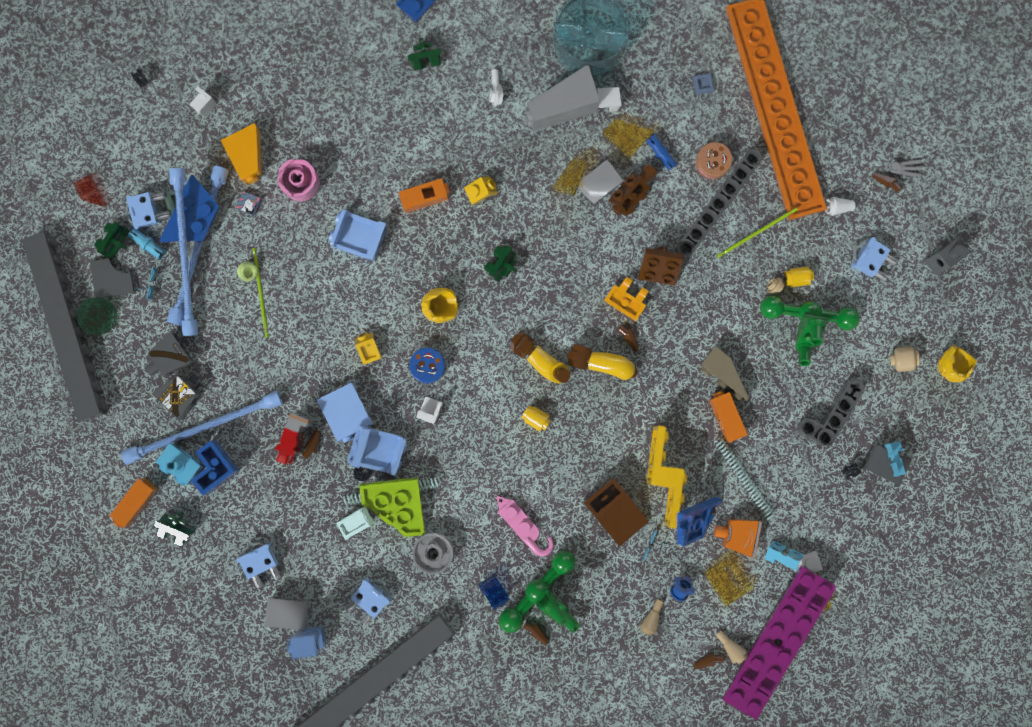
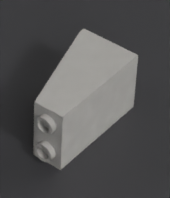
(564, 102)

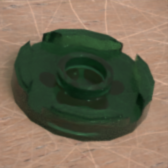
(96, 316)

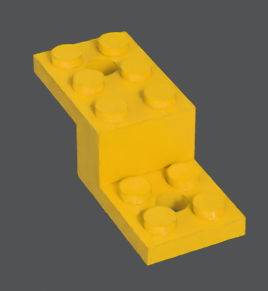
(666, 476)

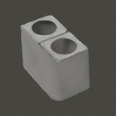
(600, 182)
(286, 613)

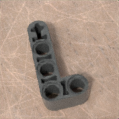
(836, 411)

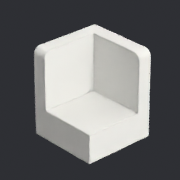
(609, 98)
(203, 102)
(430, 410)

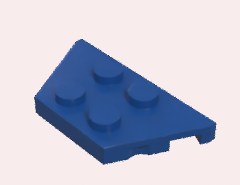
(199, 214)
(694, 521)

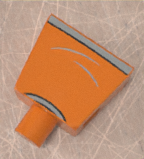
(740, 535)

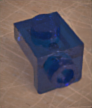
(494, 592)

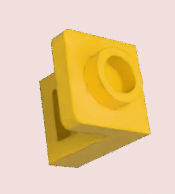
(480, 189)

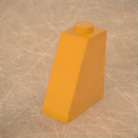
(245, 153)

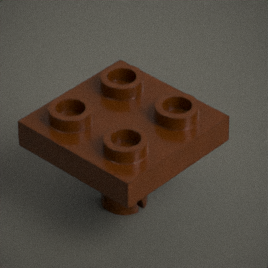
(660, 266)

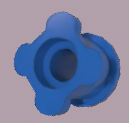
(682, 588)

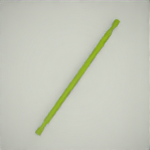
(757, 232)
(260, 293)

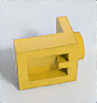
(367, 348)

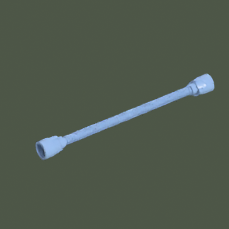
(177, 179)
(177, 314)
(136, 453)

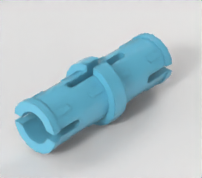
(147, 243)

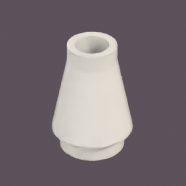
(838, 205)

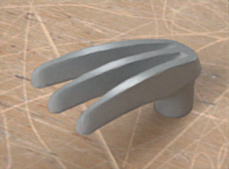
(898, 168)

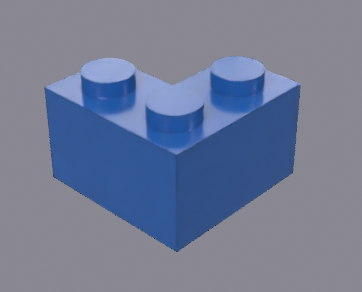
(218, 468)

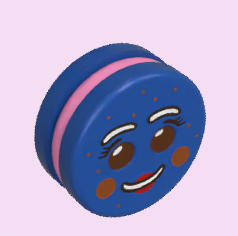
(427, 365)

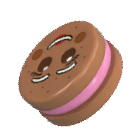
(713, 160)

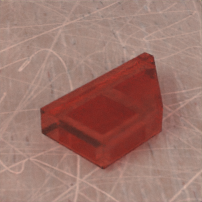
(89, 191)

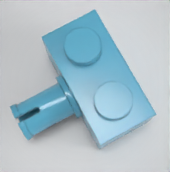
(179, 463)

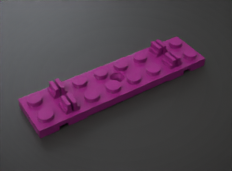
(767, 661)

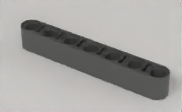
(722, 196)

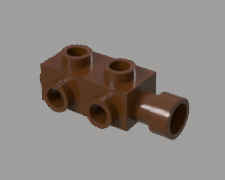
(632, 191)

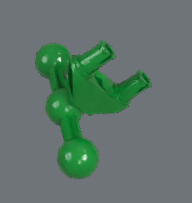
(811, 323)
(538, 593)

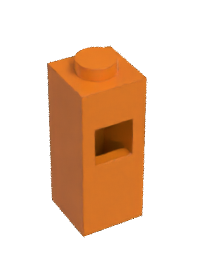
(424, 195)
(727, 416)
(133, 503)

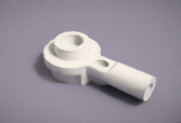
(496, 95)

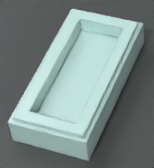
(355, 523)

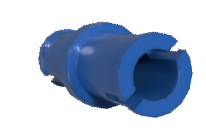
(661, 152)

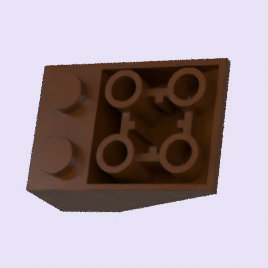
(615, 511)

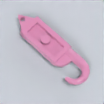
(522, 525)

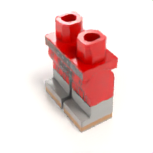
(292, 437)

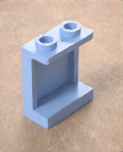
(358, 235)
(344, 412)
(377, 450)

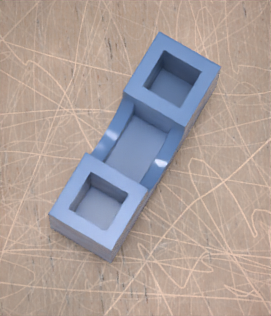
(307, 642)

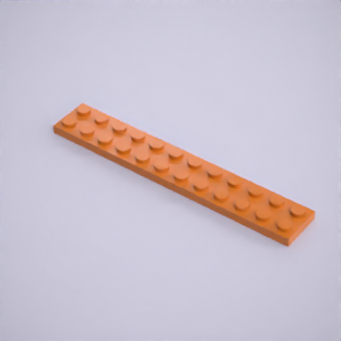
(775, 108)

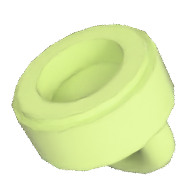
(247, 271)

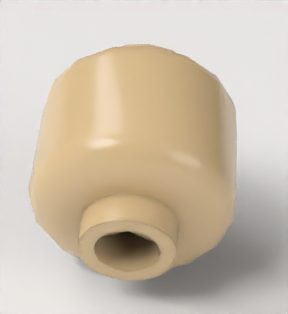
(905, 359)

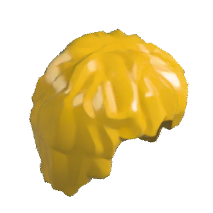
(440, 305)
(956, 364)

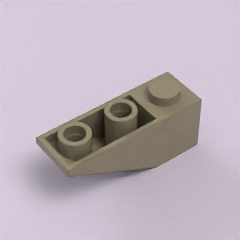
(721, 366)

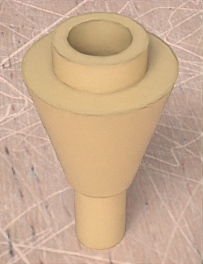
(650, 623)
(734, 651)

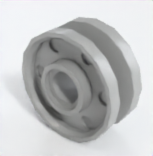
(424, 561)

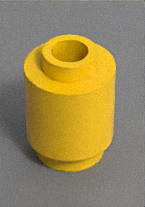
(799, 276)
(536, 418)

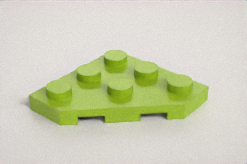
(396, 504)

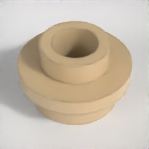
(775, 286)

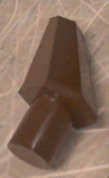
(888, 182)
(629, 337)
(312, 444)
(536, 632)
(708, 660)

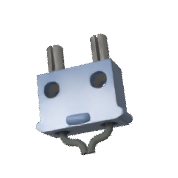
(143, 210)
(870, 256)
(258, 561)
(371, 597)

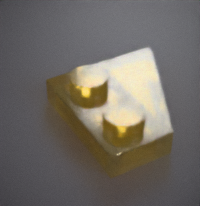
(626, 136)
(571, 177)

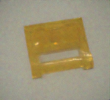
(722, 582)

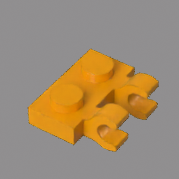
(626, 303)

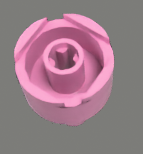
(301, 169)

